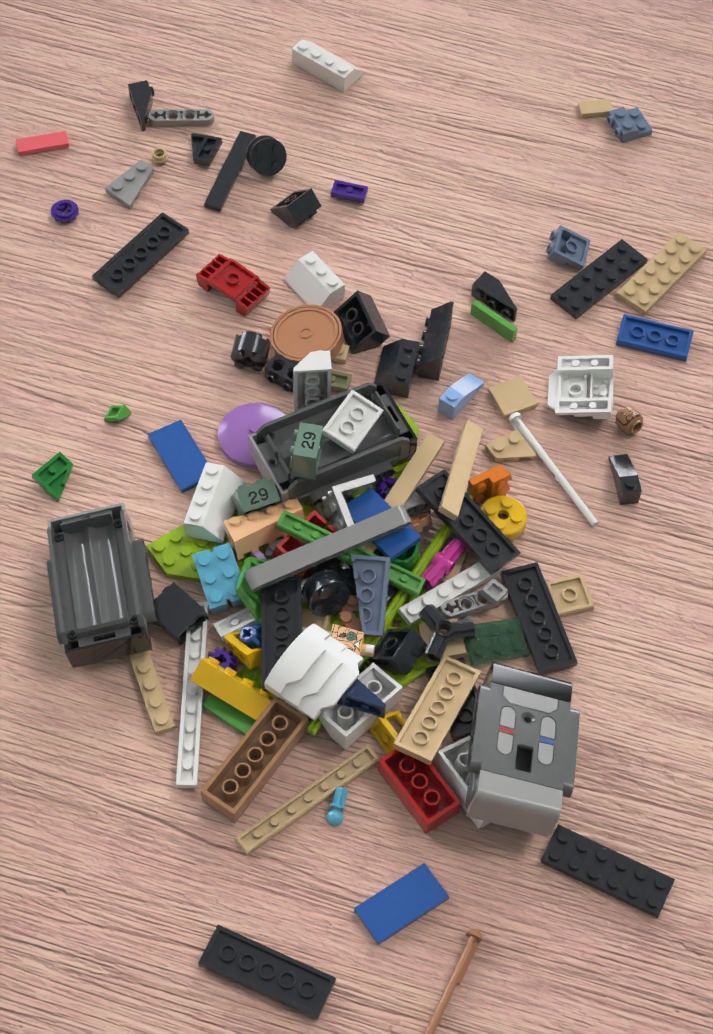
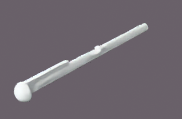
(516, 422)

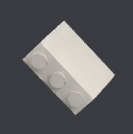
(315, 282)

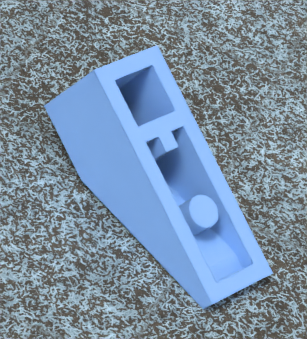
(459, 395)

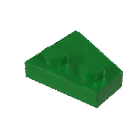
(54, 475)

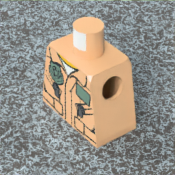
(353, 640)

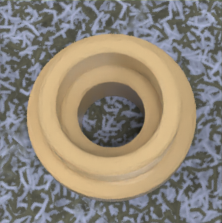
(159, 156)

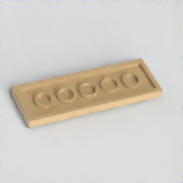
(661, 273)
(436, 710)

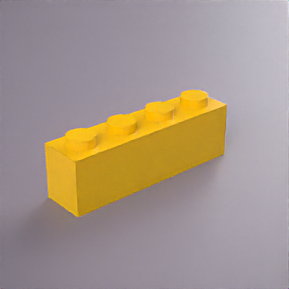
(231, 688)

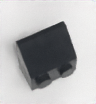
(297, 207)
(398, 651)

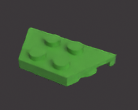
(250, 599)

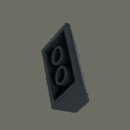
(361, 323)
(398, 366)

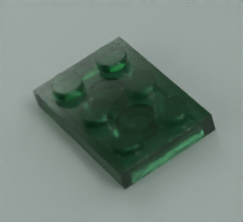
(497, 642)

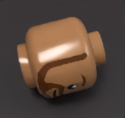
(629, 420)

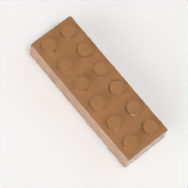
(254, 759)

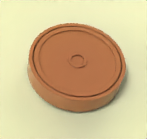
(306, 331)

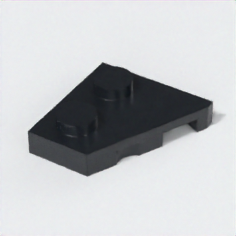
(205, 148)

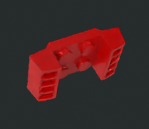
(234, 282)

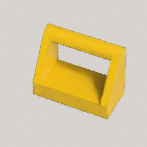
(247, 656)
(384, 731)

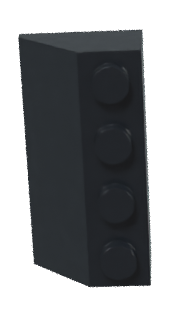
(435, 342)

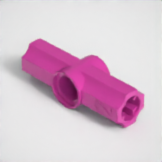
(443, 564)

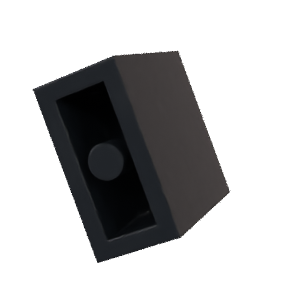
(178, 612)

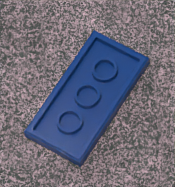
(654, 337)
(179, 454)
(391, 545)
(401, 903)

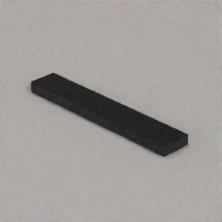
(229, 172)

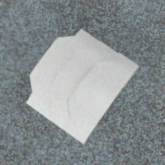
(582, 386)
(313, 672)

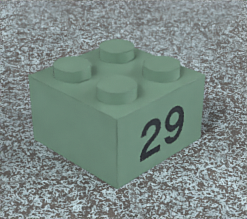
(306, 450)
(256, 496)

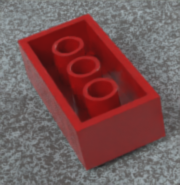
(419, 789)

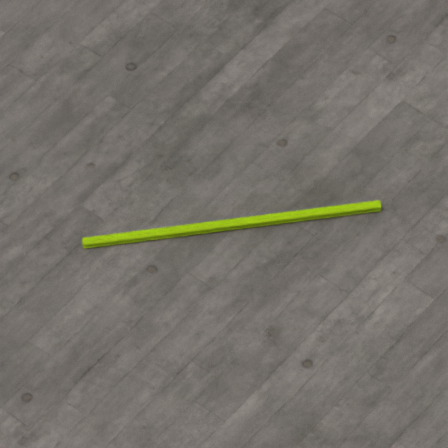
(399, 599)

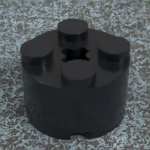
(250, 351)

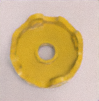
(516, 513)

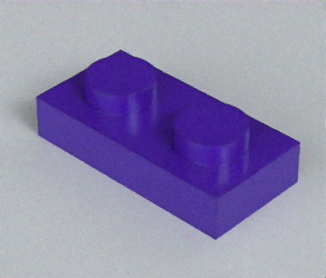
(349, 191)

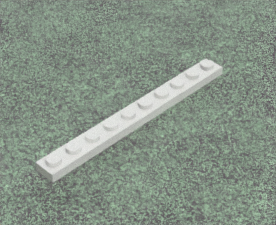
(191, 709)

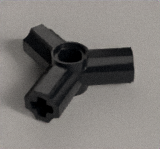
(436, 622)

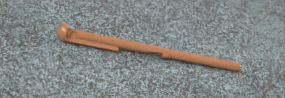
(460, 969)

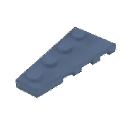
(372, 583)

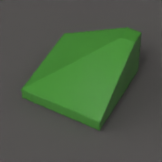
(117, 413)

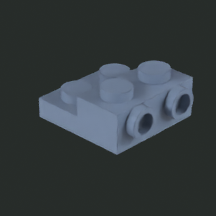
(628, 124)
(567, 248)

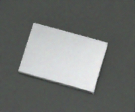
(352, 421)

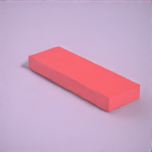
(42, 143)

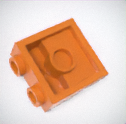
(489, 484)

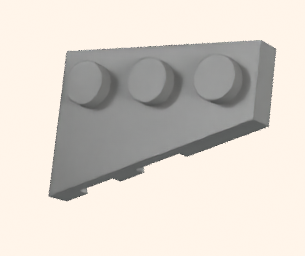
(129, 184)

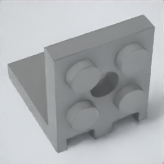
(334, 501)

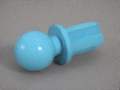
(335, 816)

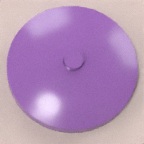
(238, 425)

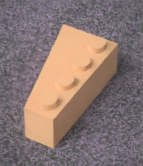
(258, 527)

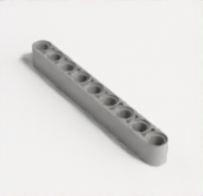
(327, 548)

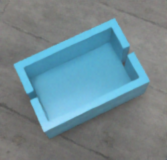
(218, 577)

